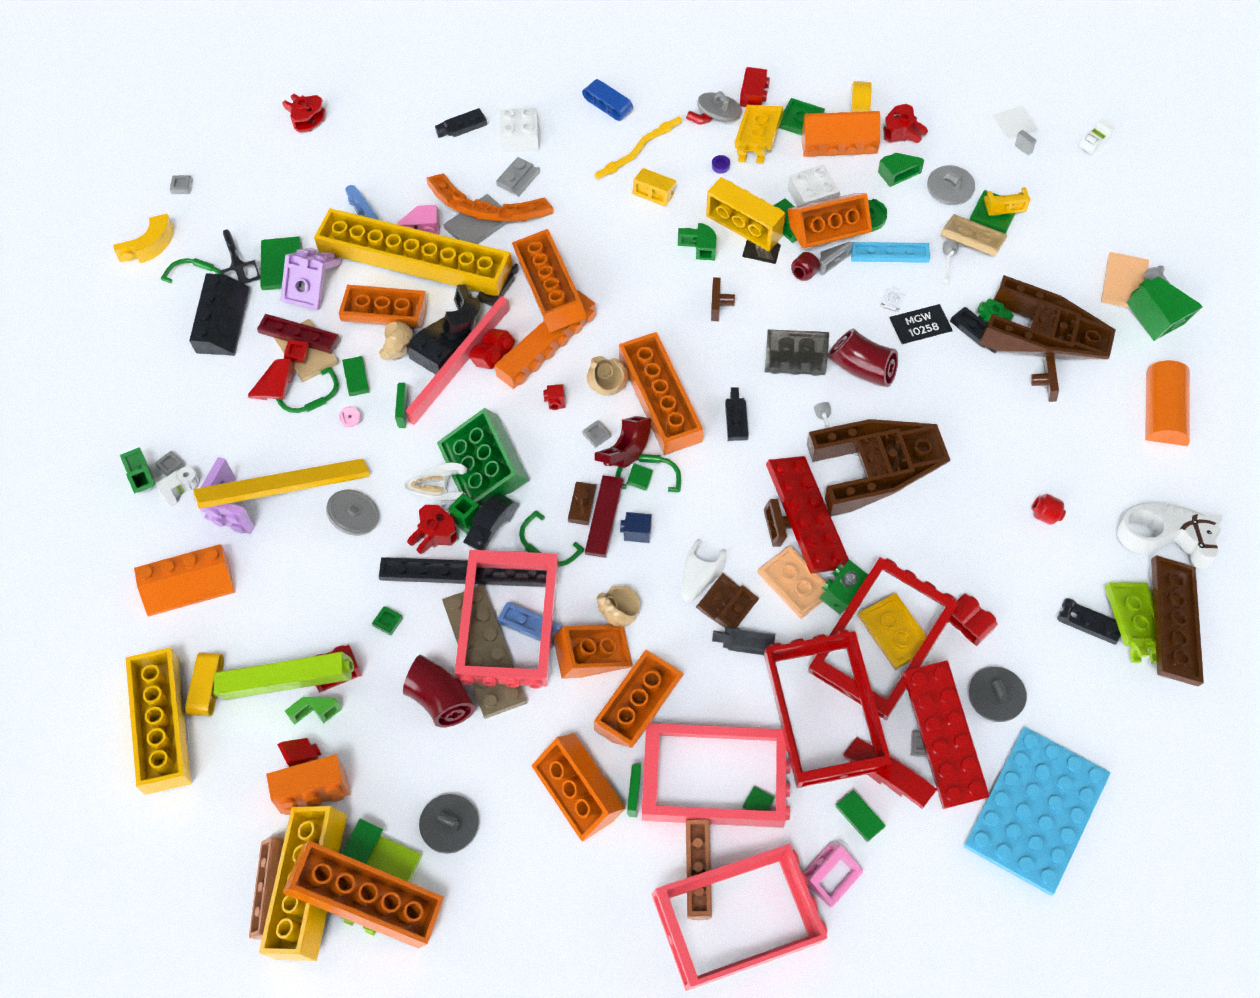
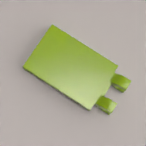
(1134, 615)
(393, 860)

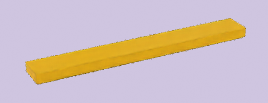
(280, 483)

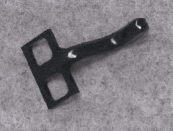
(237, 264)

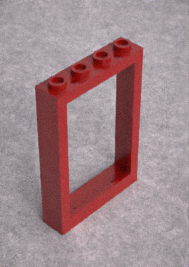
(822, 644)
(846, 684)

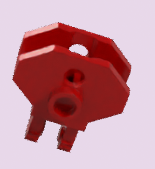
(304, 110)
(903, 125)
(435, 527)

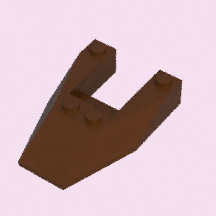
(1056, 326)
(890, 455)

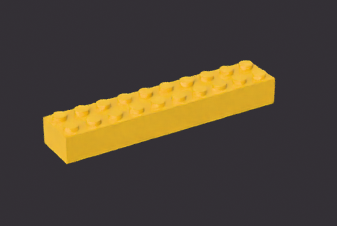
(414, 252)

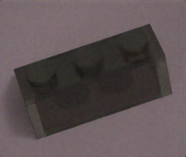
(796, 352)

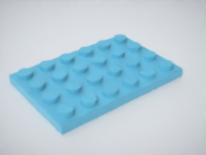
(1037, 811)

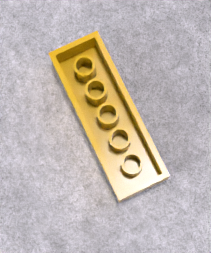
(157, 721)
(292, 926)

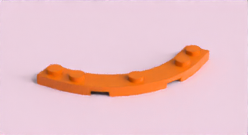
(484, 210)

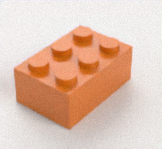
(308, 784)

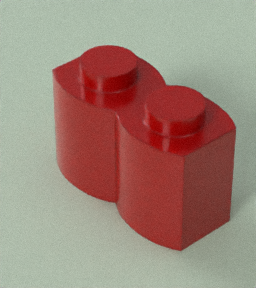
(492, 348)
(973, 620)

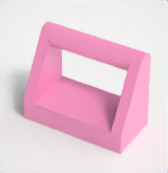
(823, 865)

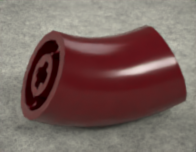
(865, 358)
(438, 692)

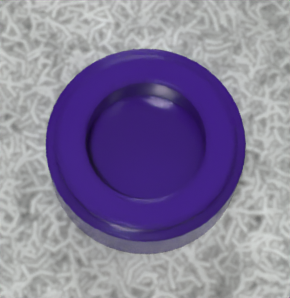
(720, 164)

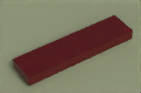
(290, 330)
(604, 516)

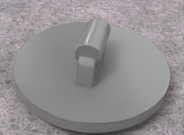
(719, 106)
(951, 184)
(352, 512)

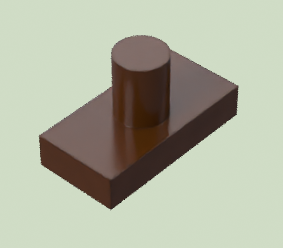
(719, 299)
(1048, 378)
(582, 503)
(776, 522)

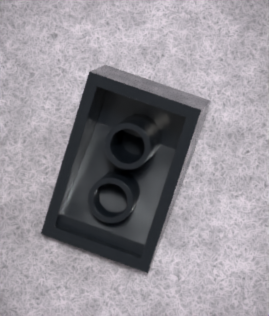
(431, 347)

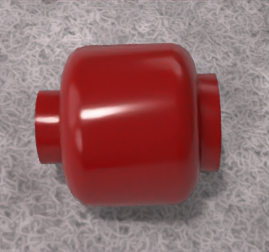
(1048, 509)

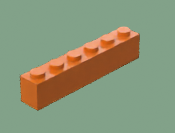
(538, 347)

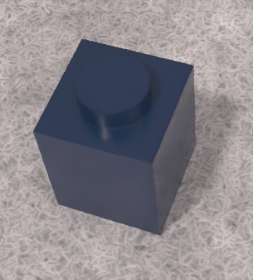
(636, 527)

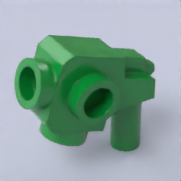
(995, 308)

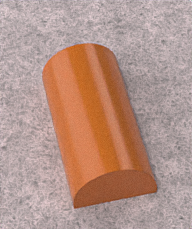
(383, 305)
(1168, 403)

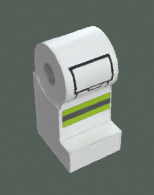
(1098, 136)
(177, 484)

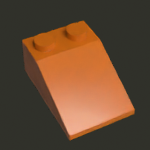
(591, 650)

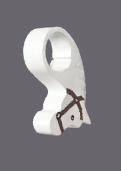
(1172, 524)

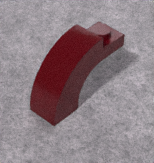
(629, 445)

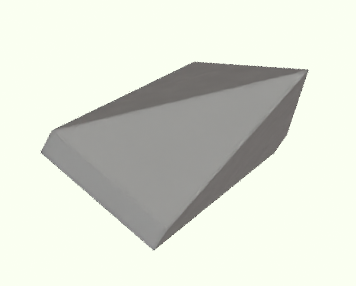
(833, 256)

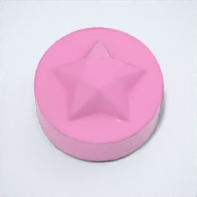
(350, 416)

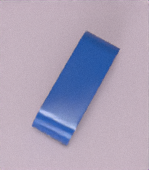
(607, 99)

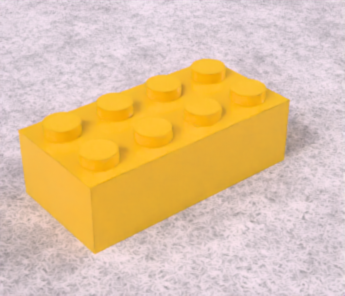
(745, 214)

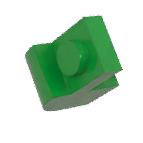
(702, 238)
(137, 470)
(463, 512)

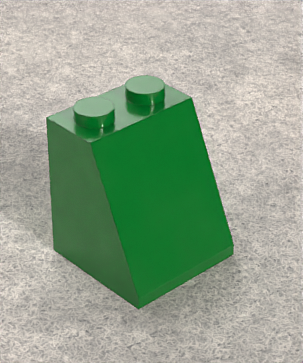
(1161, 307)

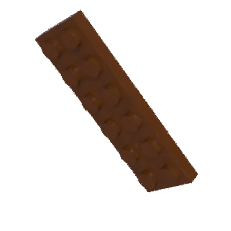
(1177, 621)

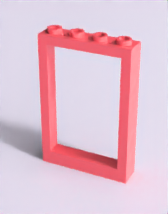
(498, 675)
(717, 816)
(797, 884)

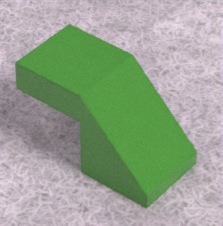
(323, 707)

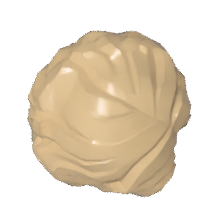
(397, 337)
(606, 375)
(619, 605)

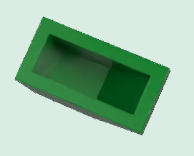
(899, 167)

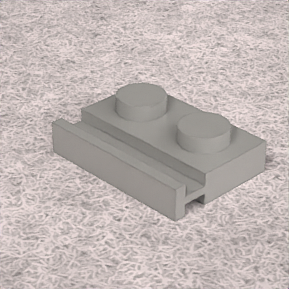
(518, 176)

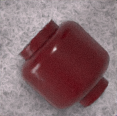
(805, 266)

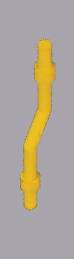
(663, 128)

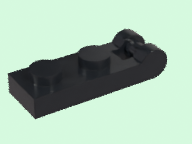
(1089, 621)

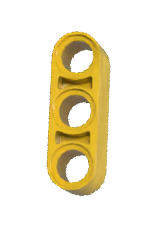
(201, 695)

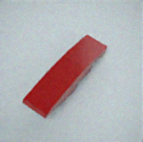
(897, 778)

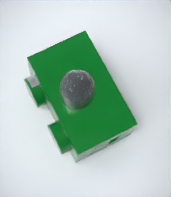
(843, 587)

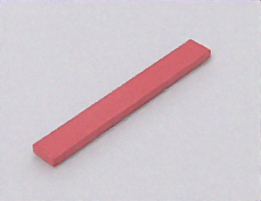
(456, 361)

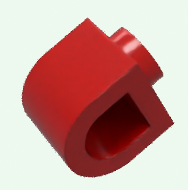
(555, 396)

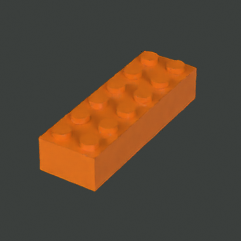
(549, 280)
(661, 393)
(363, 894)

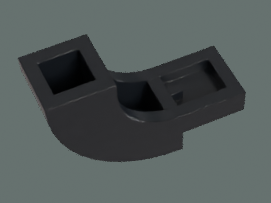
(462, 321)
(488, 519)

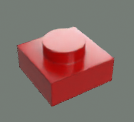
(296, 351)

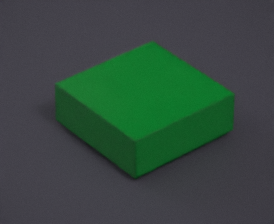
(639, 476)
(387, 620)
(758, 800)

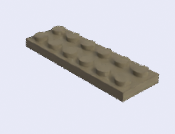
(485, 649)

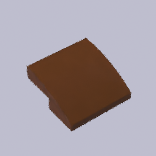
(727, 602)

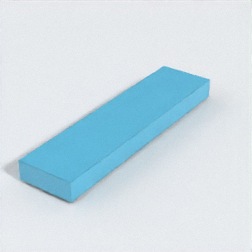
(890, 252)

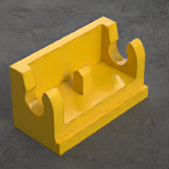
(653, 187)
(1007, 203)

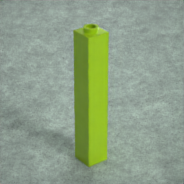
(283, 676)

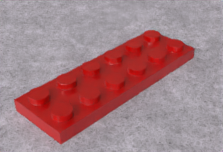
(807, 514)
(945, 734)

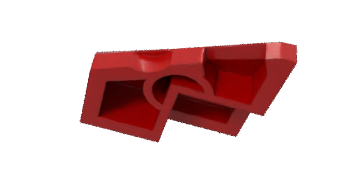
(274, 381)

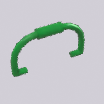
(196, 262)
(318, 402)
(648, 458)
(530, 548)

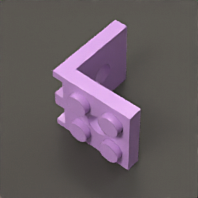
(308, 267)
(226, 514)

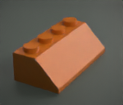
(841, 133)
(830, 219)
(184, 580)
(637, 700)
(578, 786)

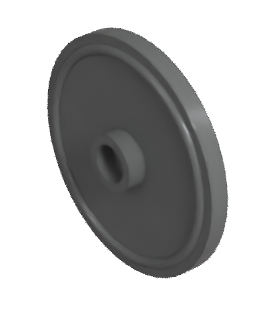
(997, 694)
(448, 823)

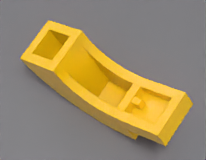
(861, 96)
(148, 245)

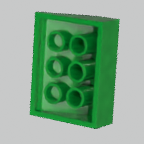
(487, 453)

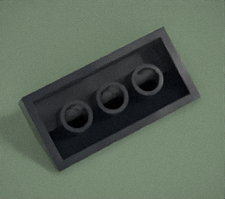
(219, 315)

